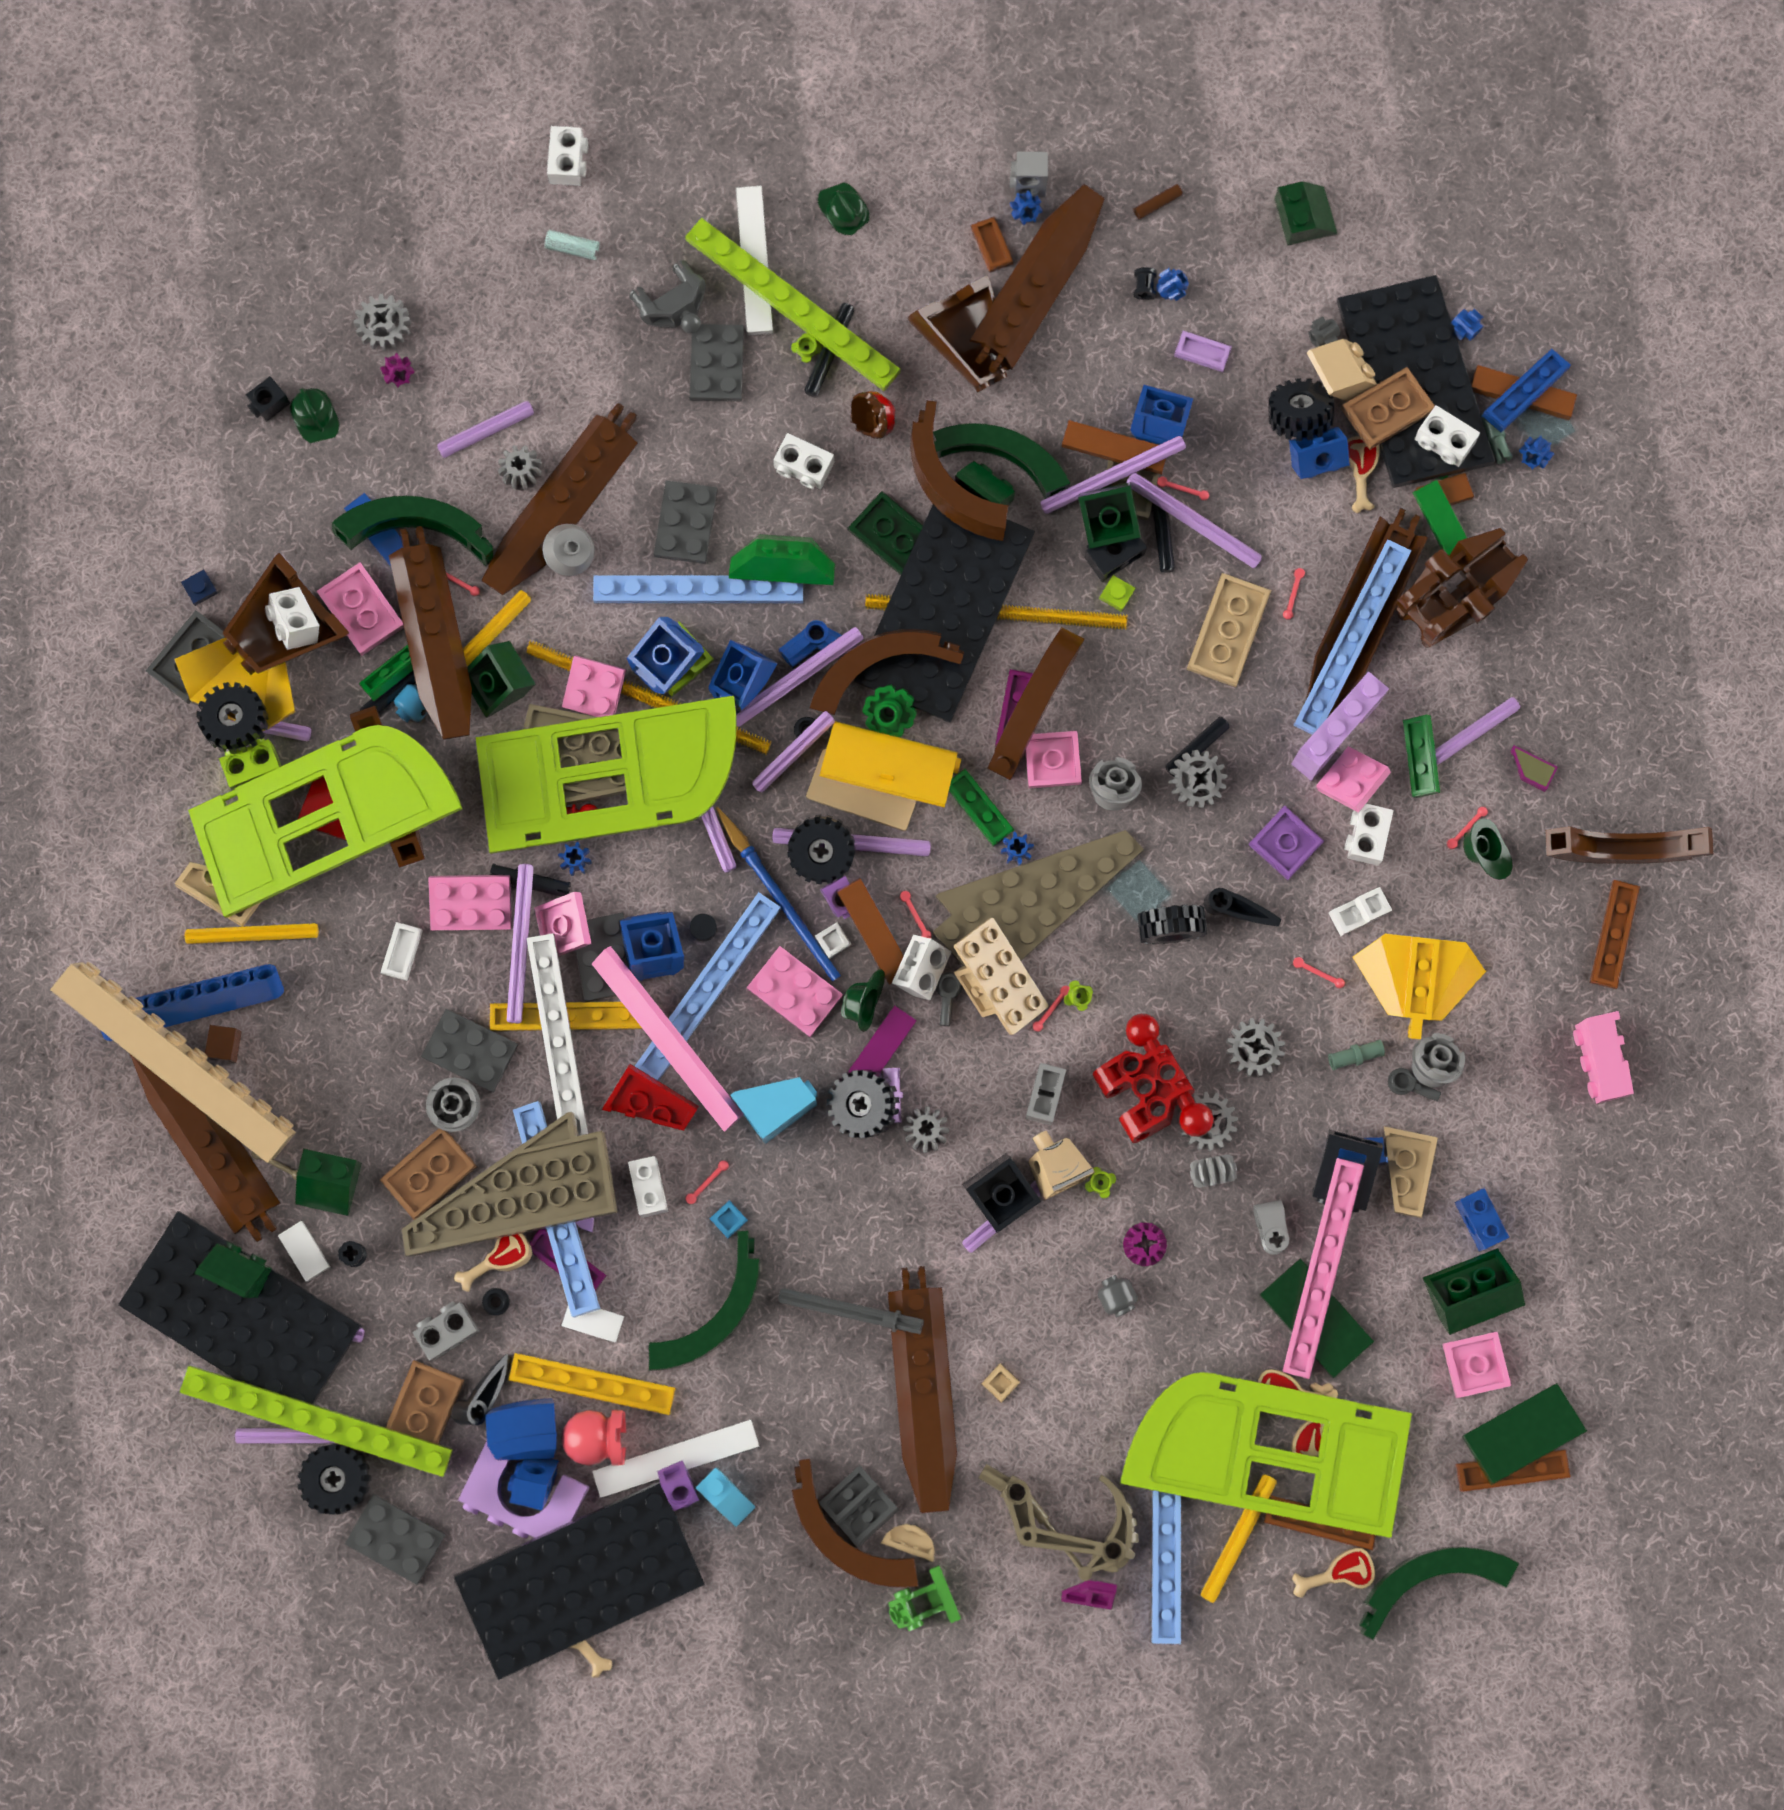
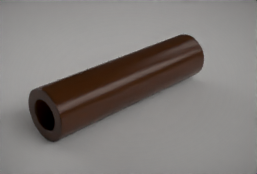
(1158, 201)

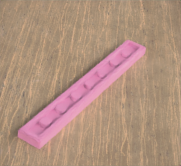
(667, 1039)
(1323, 1268)

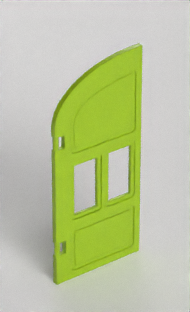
(670, 763)
(378, 794)
(1203, 1444)

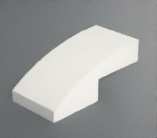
(1360, 911)
(596, 1323)

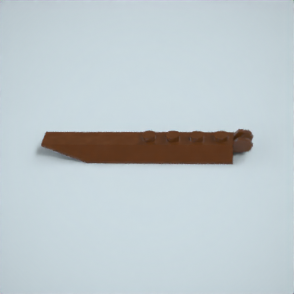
(1038, 279)
(562, 498)
(1382, 532)
(432, 635)
(213, 1155)
(924, 1395)

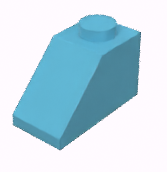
(725, 1497)

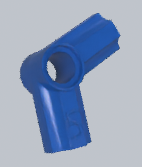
(803, 645)

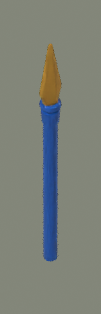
(741, 843)

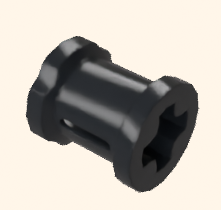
(1145, 283)
(358, 1259)

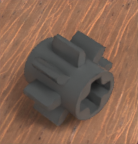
(1323, 332)

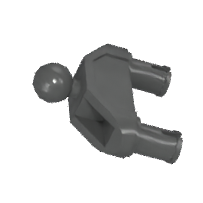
(676, 306)

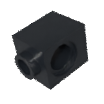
(266, 389)

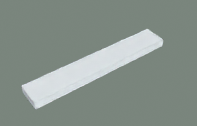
(754, 242)
(692, 1452)

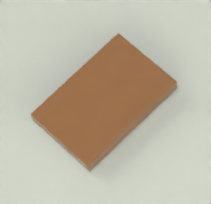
(1388, 408)
(428, 1173)
(425, 1403)

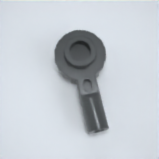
(948, 989)
(1402, 1082)

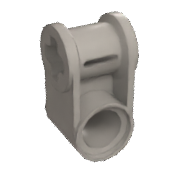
(1272, 1222)

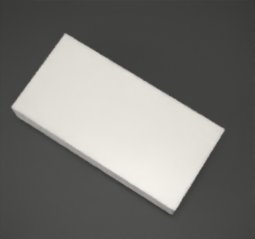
(401, 951)
(304, 1251)

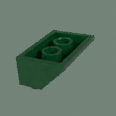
(1474, 1291)

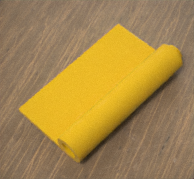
(889, 764)

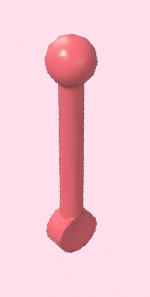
(1162, 482)
(1299, 574)
(474, 590)
(1453, 842)
(905, 897)
(1299, 962)
(1038, 1025)
(722, 1166)

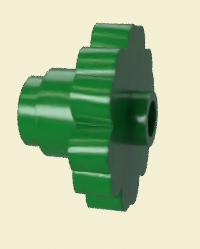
(899, 701)

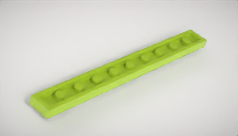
(793, 304)
(316, 1421)

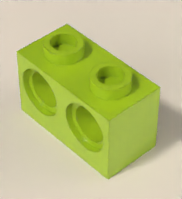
(250, 760)

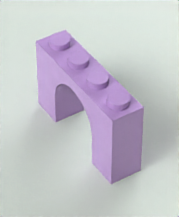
(1338, 726)
(484, 1495)

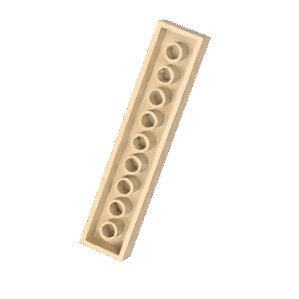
(173, 1060)

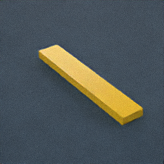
(580, 1014)
(592, 1384)

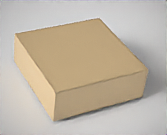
(1000, 1383)

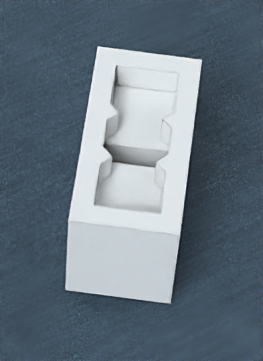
(564, 156)
(1451, 431)
(807, 456)
(292, 618)
(1375, 836)
(921, 967)
(648, 1186)

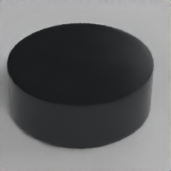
(703, 927)

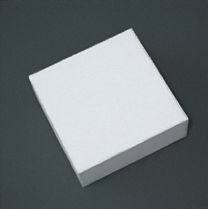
(833, 940)

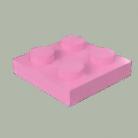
(593, 687)
(1053, 760)
(1353, 779)
(566, 920)
(1476, 1365)

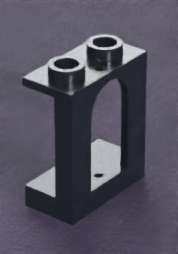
(1335, 1141)

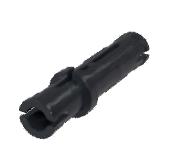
(539, 882)

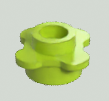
(806, 340)
(1085, 995)
(1093, 1186)

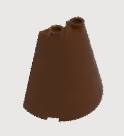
(950, 326)
(255, 636)

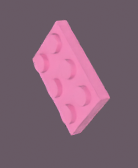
(361, 608)
(470, 902)
(795, 991)

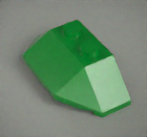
(783, 560)

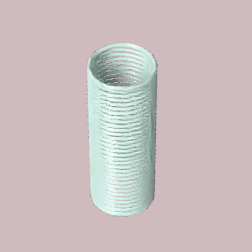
(579, 242)

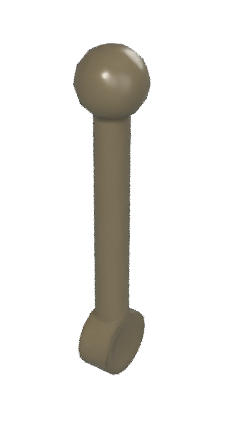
(288, 1170)

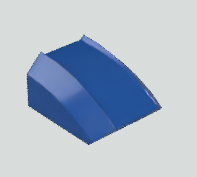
(1160, 415)
(664, 655)
(741, 674)
(652, 945)
(522, 1430)

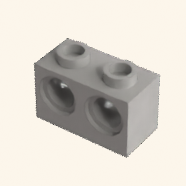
(1030, 173)
(1045, 1094)
(448, 1337)

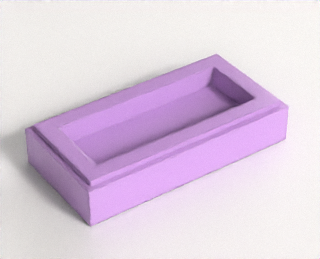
(1202, 351)

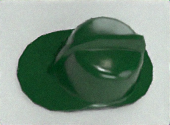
(843, 208)
(314, 415)
(1487, 848)
(861, 1000)

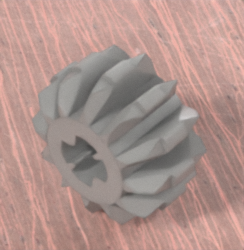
(529, 463)
(925, 1140)
(1213, 1170)

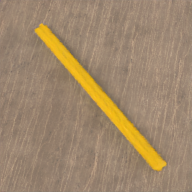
(1036, 614)
(640, 694)

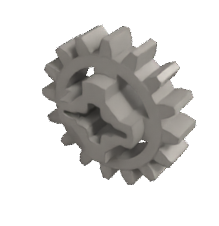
(383, 311)
(1205, 770)
(1258, 1036)
(1214, 1133)

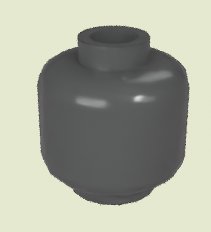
(1117, 1296)

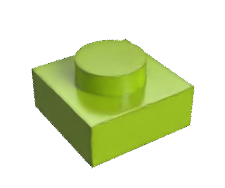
(1117, 593)

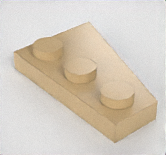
(198, 884)
(1410, 1169)

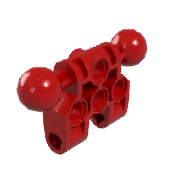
(1139, 1121)

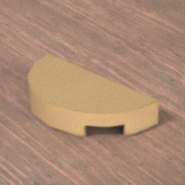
(910, 1540)

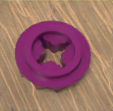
(1136, 1254)

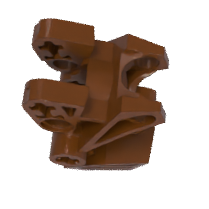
(1486, 569)

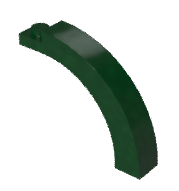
(1008, 445)
(412, 511)
(717, 1330)
(1426, 1565)

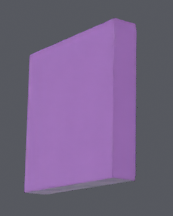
(1286, 842)

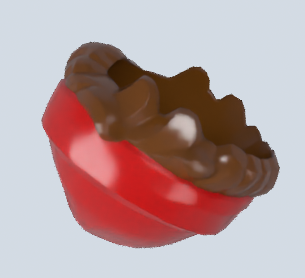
(872, 414)

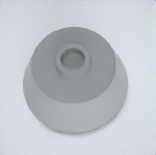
(568, 549)
(1115, 783)
(1437, 1060)
(453, 1104)

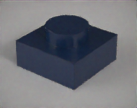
(199, 587)

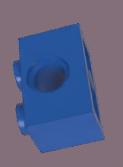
(1307, 458)
(1481, 1219)
(533, 1482)

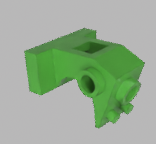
(902, 1609)

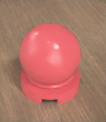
(593, 1437)

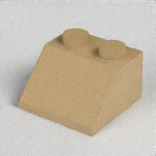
(1342, 369)

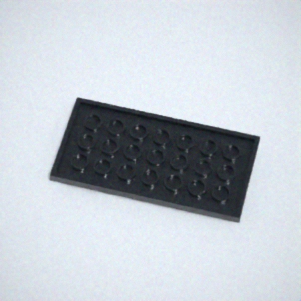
(1413, 329)
(953, 588)
(274, 1341)
(578, 1580)

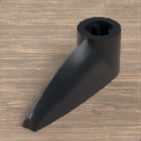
(1239, 907)
(483, 1395)

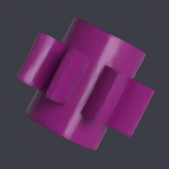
(390, 370)

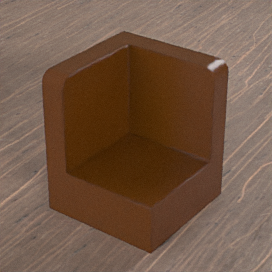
(223, 1043)

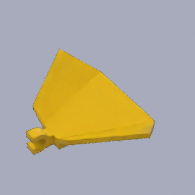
(216, 665)
(1418, 976)

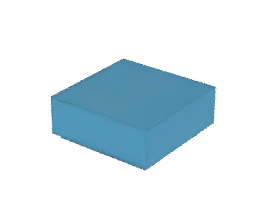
(728, 1219)

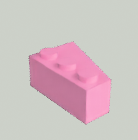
(1603, 1057)

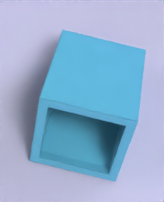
(775, 1105)

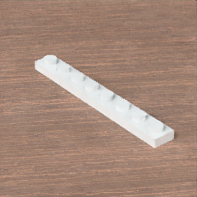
(556, 1029)

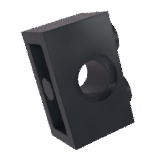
(1106, 564)

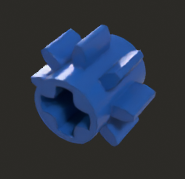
(1031, 212)
(1172, 284)
(1467, 324)
(1536, 452)
(1021, 841)
(579, 864)

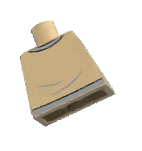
(1057, 1165)

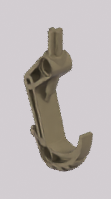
(1025, 1509)

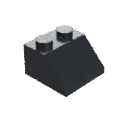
(1001, 1192)

